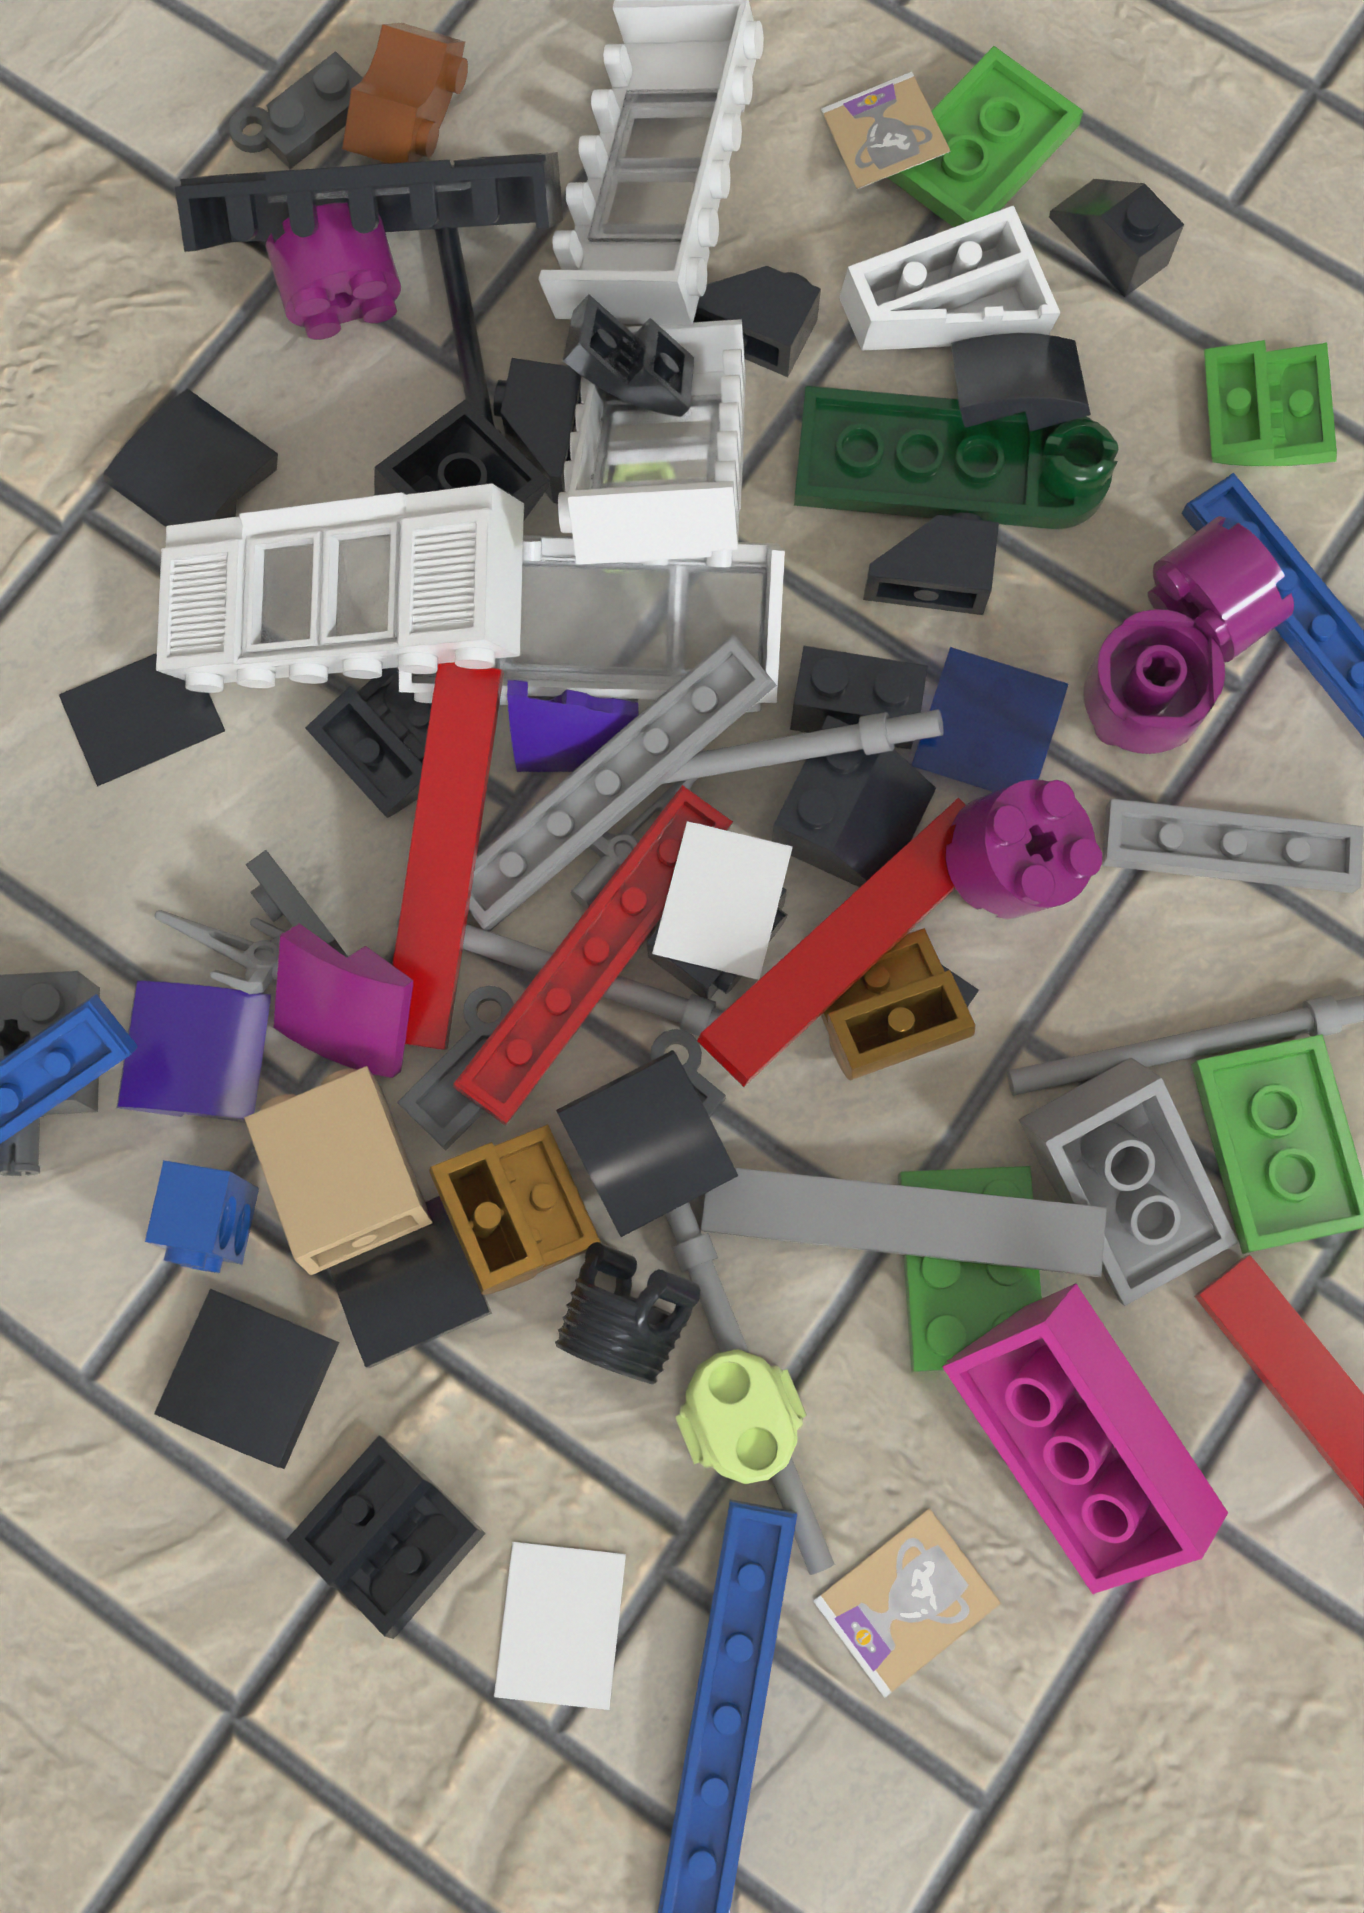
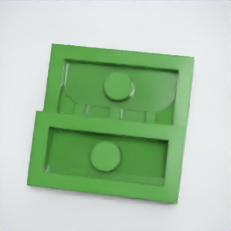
(1270, 405)

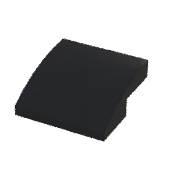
(637, 367)
(1019, 374)
(189, 463)
(377, 740)
(647, 1143)
(409, 1290)
(246, 1379)
(385, 1537)

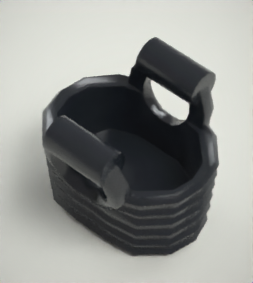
(623, 1330)

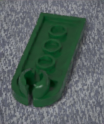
(922, 462)

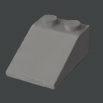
(1128, 1151)

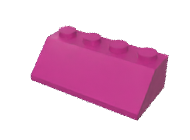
(1087, 1442)

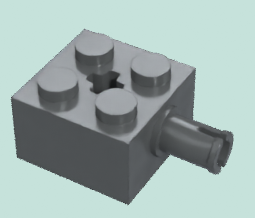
(26, 1008)

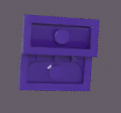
(194, 1051)

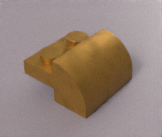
(897, 1010)
(514, 1209)

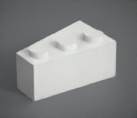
(950, 288)

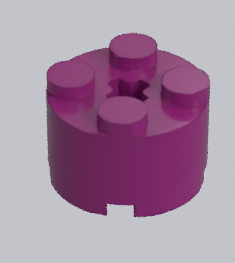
(334, 273)
(1223, 585)
(1182, 685)
(1023, 849)

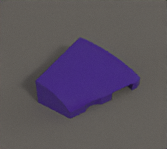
(562, 730)

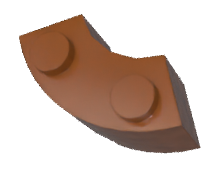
(404, 94)

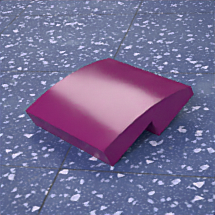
(340, 1005)

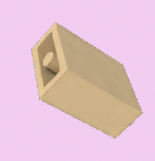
(337, 1169)

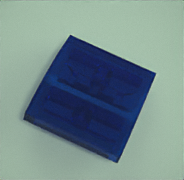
(993, 722)

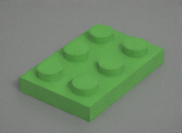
(999, 134)
(1282, 1143)
(960, 1300)

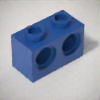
(201, 1216)

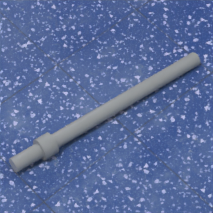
(873, 734)
(693, 1013)
(1315, 1017)
(696, 1255)

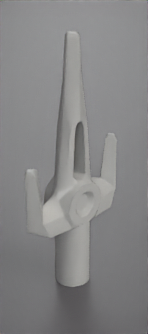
(615, 849)
(258, 957)

